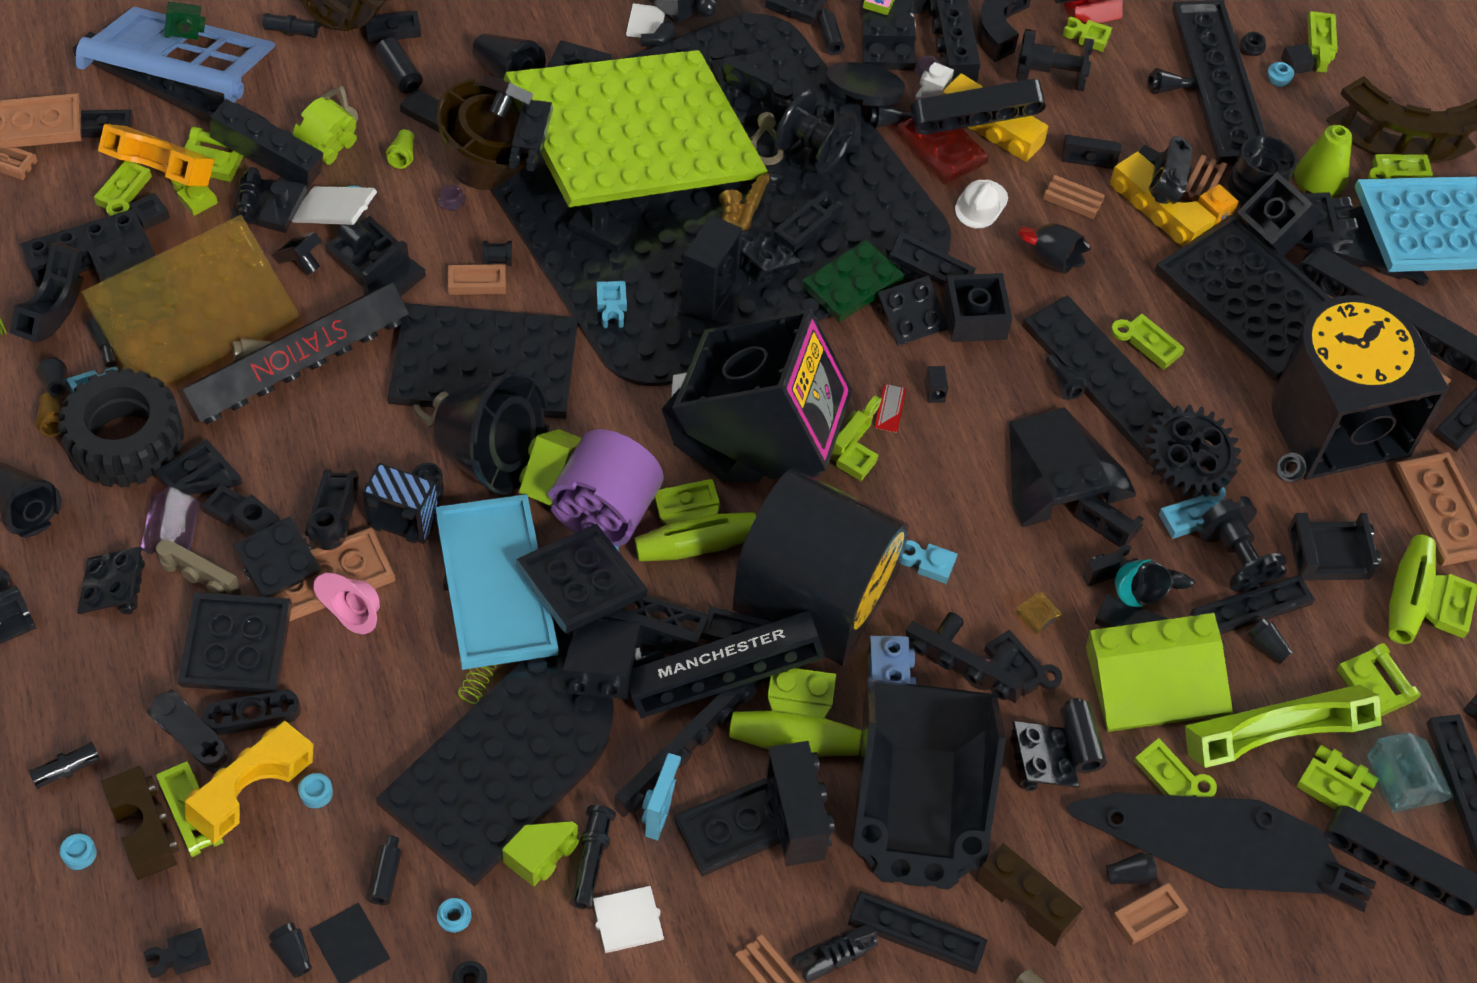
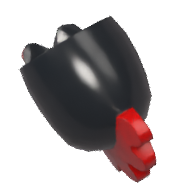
(1053, 244)

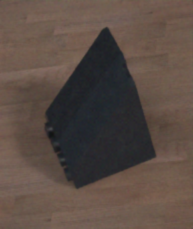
(927, 781)

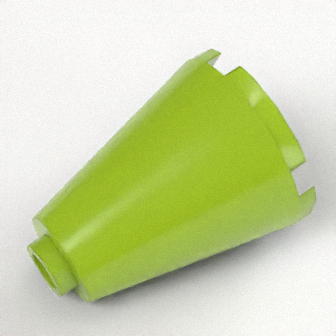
(1326, 163)

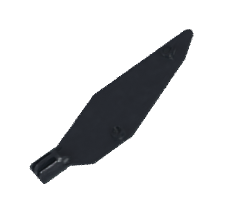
(1228, 843)

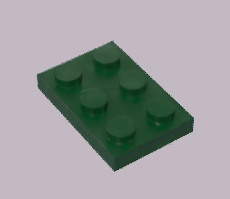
(852, 280)

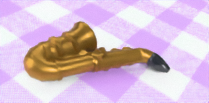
(742, 214)

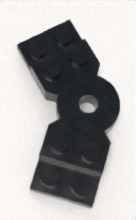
(891, 38)

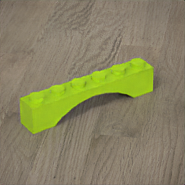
(1231, 736)

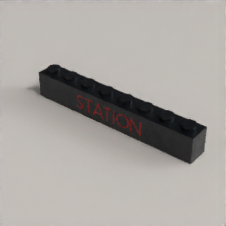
(293, 352)

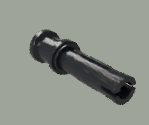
(594, 842)

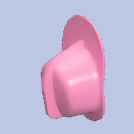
(349, 600)

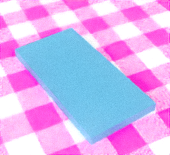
(491, 602)

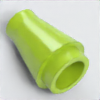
(401, 150)

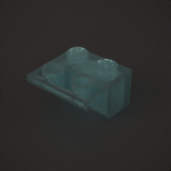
(1408, 772)

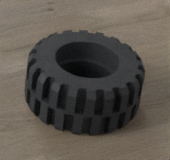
(114, 397)

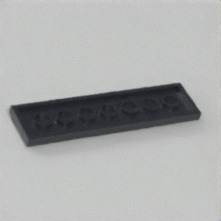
(1218, 75)
(1111, 378)

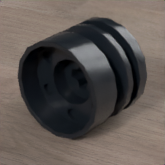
(1257, 163)

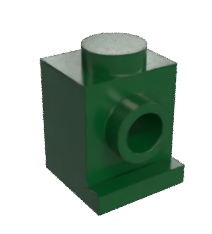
(184, 20)

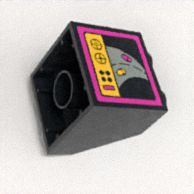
(766, 394)

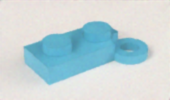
(1183, 516)

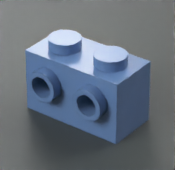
(890, 659)

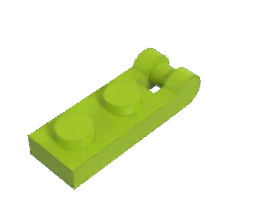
(176, 786)

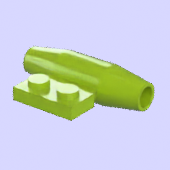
(691, 524)
(1421, 594)
(798, 714)

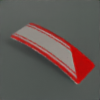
(890, 408)

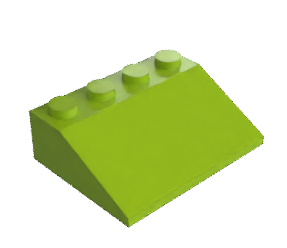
(1159, 672)

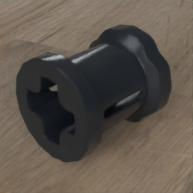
(497, 253)

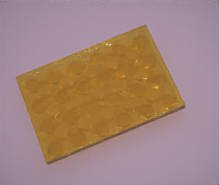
(191, 303)

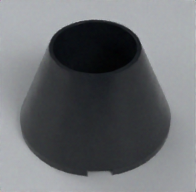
(491, 428)

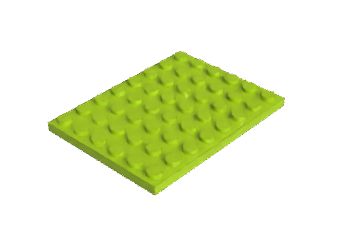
(638, 127)

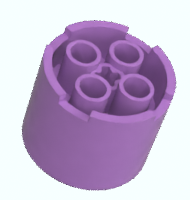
(606, 484)

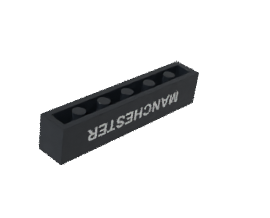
(725, 664)

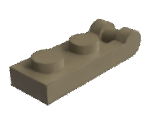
(196, 568)

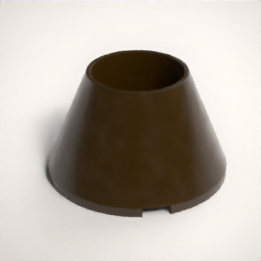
(475, 138)

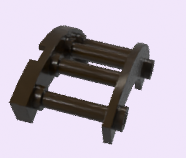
(1444, 131)

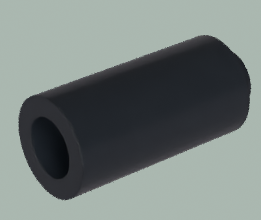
(398, 65)
(1082, 736)

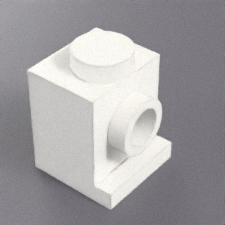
(934, 81)

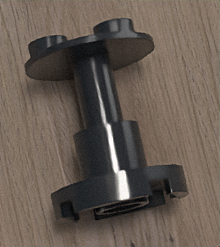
(1043, 58)
(1229, 524)

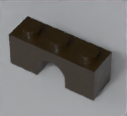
(131, 797)
(1049, 908)

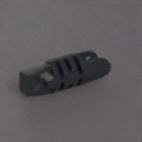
(835, 952)

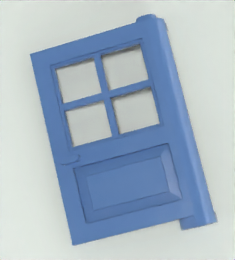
(139, 44)

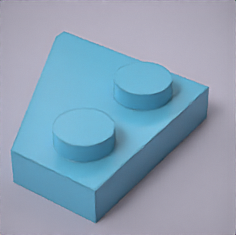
(658, 801)

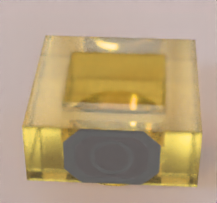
(1038, 612)

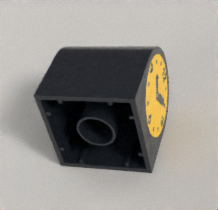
(1356, 387)
(818, 555)

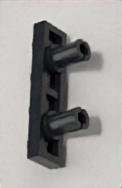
(974, 669)

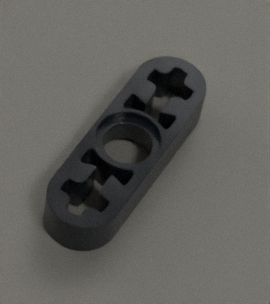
(264, 720)

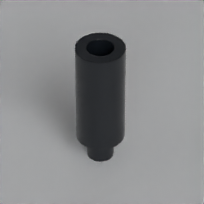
(830, 32)
(384, 872)

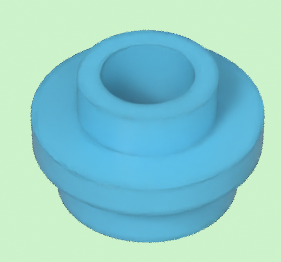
(1280, 74)
(450, 906)

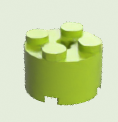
(327, 128)

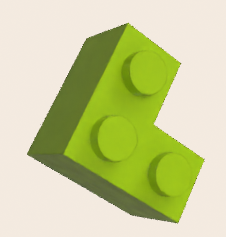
(547, 459)

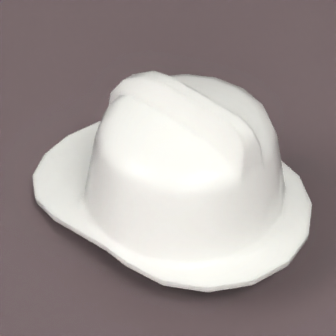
(981, 203)

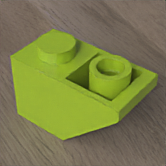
(538, 848)

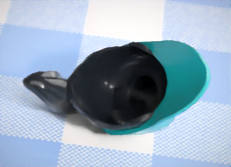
(1148, 582)

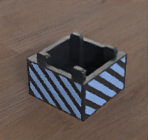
(400, 503)

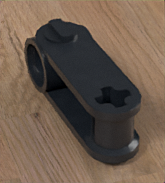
(1171, 171)
(332, 509)
(189, 730)

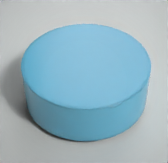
(315, 790)
(78, 851)

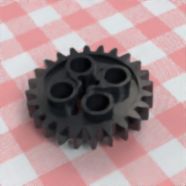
(1192, 451)

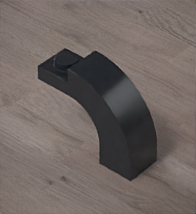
(994, 32)
(54, 299)

